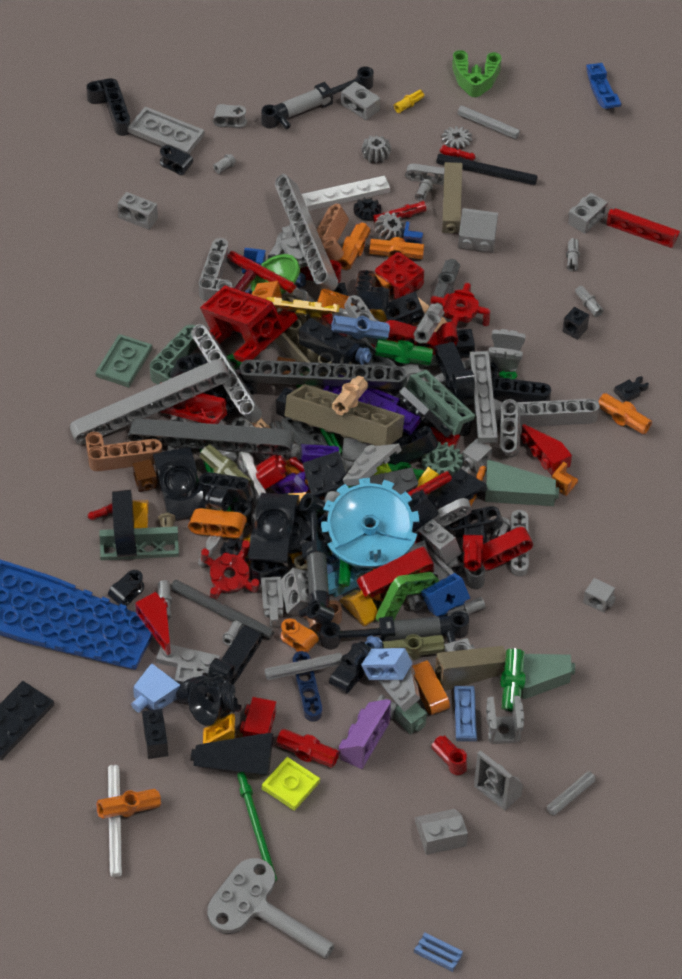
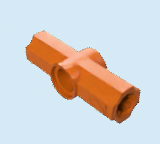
(396, 244)
(354, 245)
(624, 413)
(139, 802)

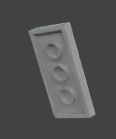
(165, 130)

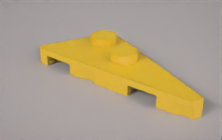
(301, 307)

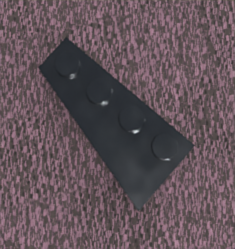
(461, 486)

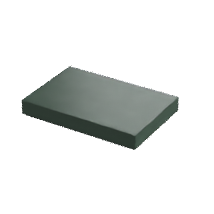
(123, 360)

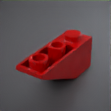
(547, 449)

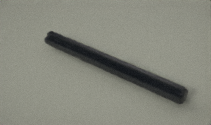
(489, 169)

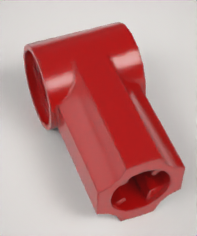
(472, 551)
(450, 754)

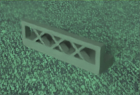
(436, 401)
(156, 537)

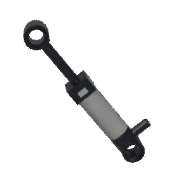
(320, 96)

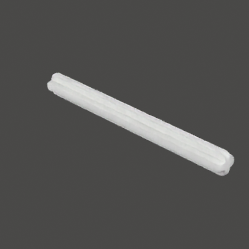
(114, 824)

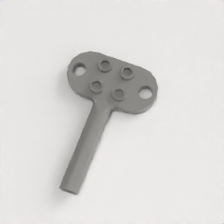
(246, 896)

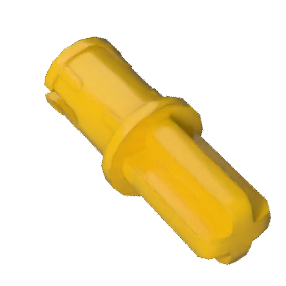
(408, 101)

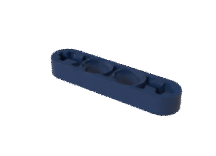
(304, 686)

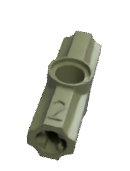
(221, 463)
(422, 645)

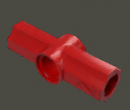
(307, 748)

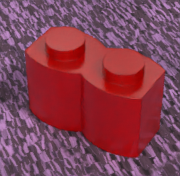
(271, 471)

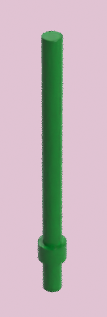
(246, 793)

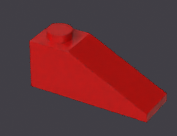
(153, 613)

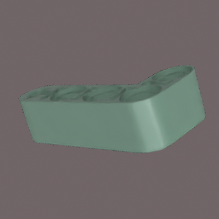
(178, 347)

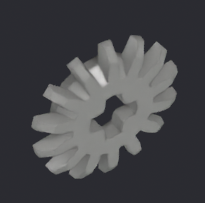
(464, 138)

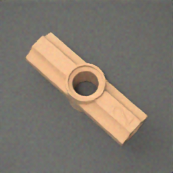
(349, 396)

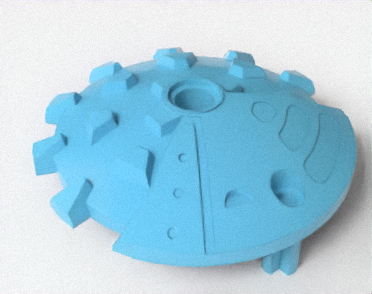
(370, 505)

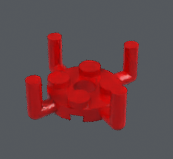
(465, 313)
(229, 562)

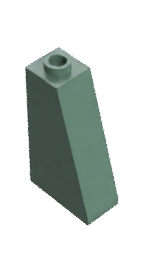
(518, 486)

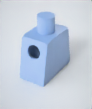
(154, 690)

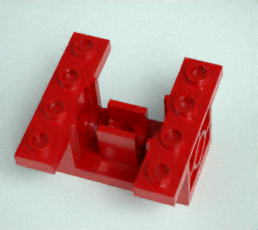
(248, 315)

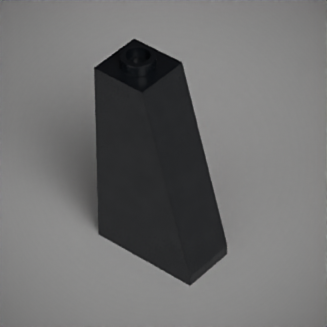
(240, 754)

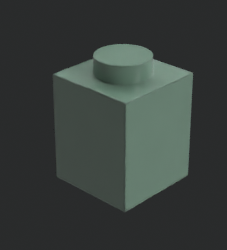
(412, 719)

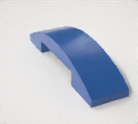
(600, 86)

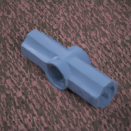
(370, 328)

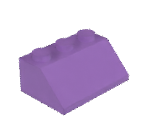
(365, 733)

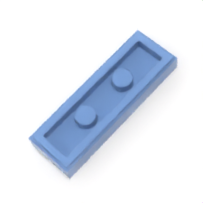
(465, 713)

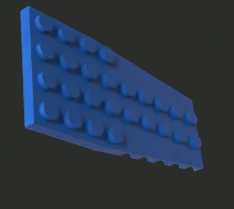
(68, 620)

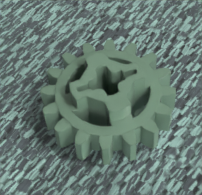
(442, 459)

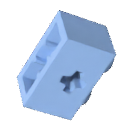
(387, 664)

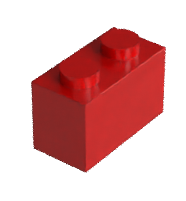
(259, 717)

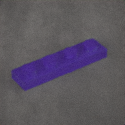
(411, 421)

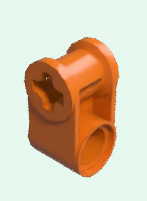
(298, 637)

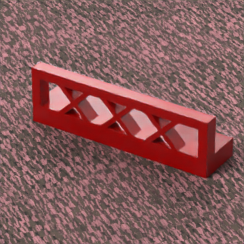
(642, 227)
(203, 403)

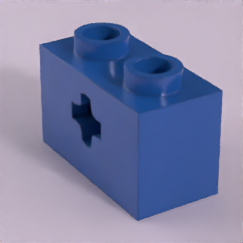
(445, 595)

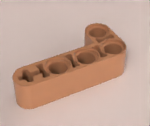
(331, 230)
(118, 455)

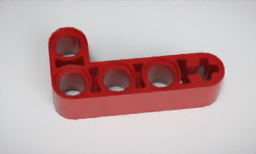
(402, 331)
(380, 579)

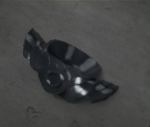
(208, 709)

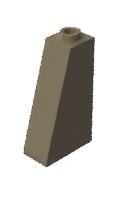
(452, 198)
(469, 666)

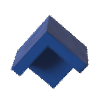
(412, 236)
(255, 255)

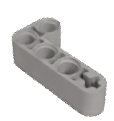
(210, 279)

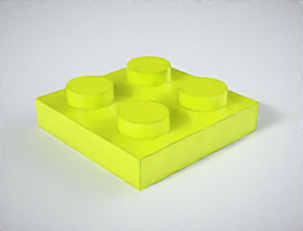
(290, 783)

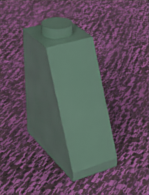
(546, 672)

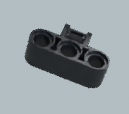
(414, 445)
(224, 489)
(481, 526)
(350, 669)

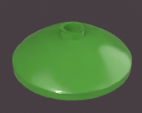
(283, 265)

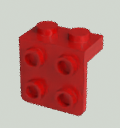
(401, 274)

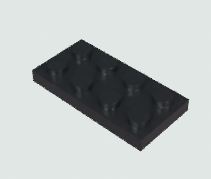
(19, 714)

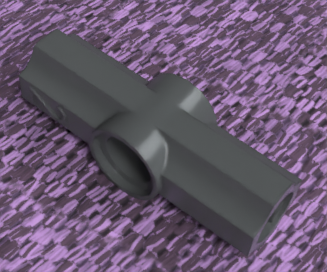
(447, 278)

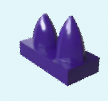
(311, 452)
(291, 484)

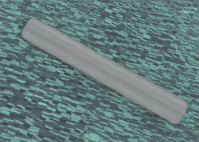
(488, 122)
(303, 666)

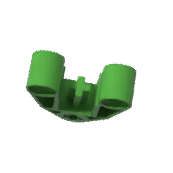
(476, 83)

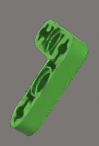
(400, 588)

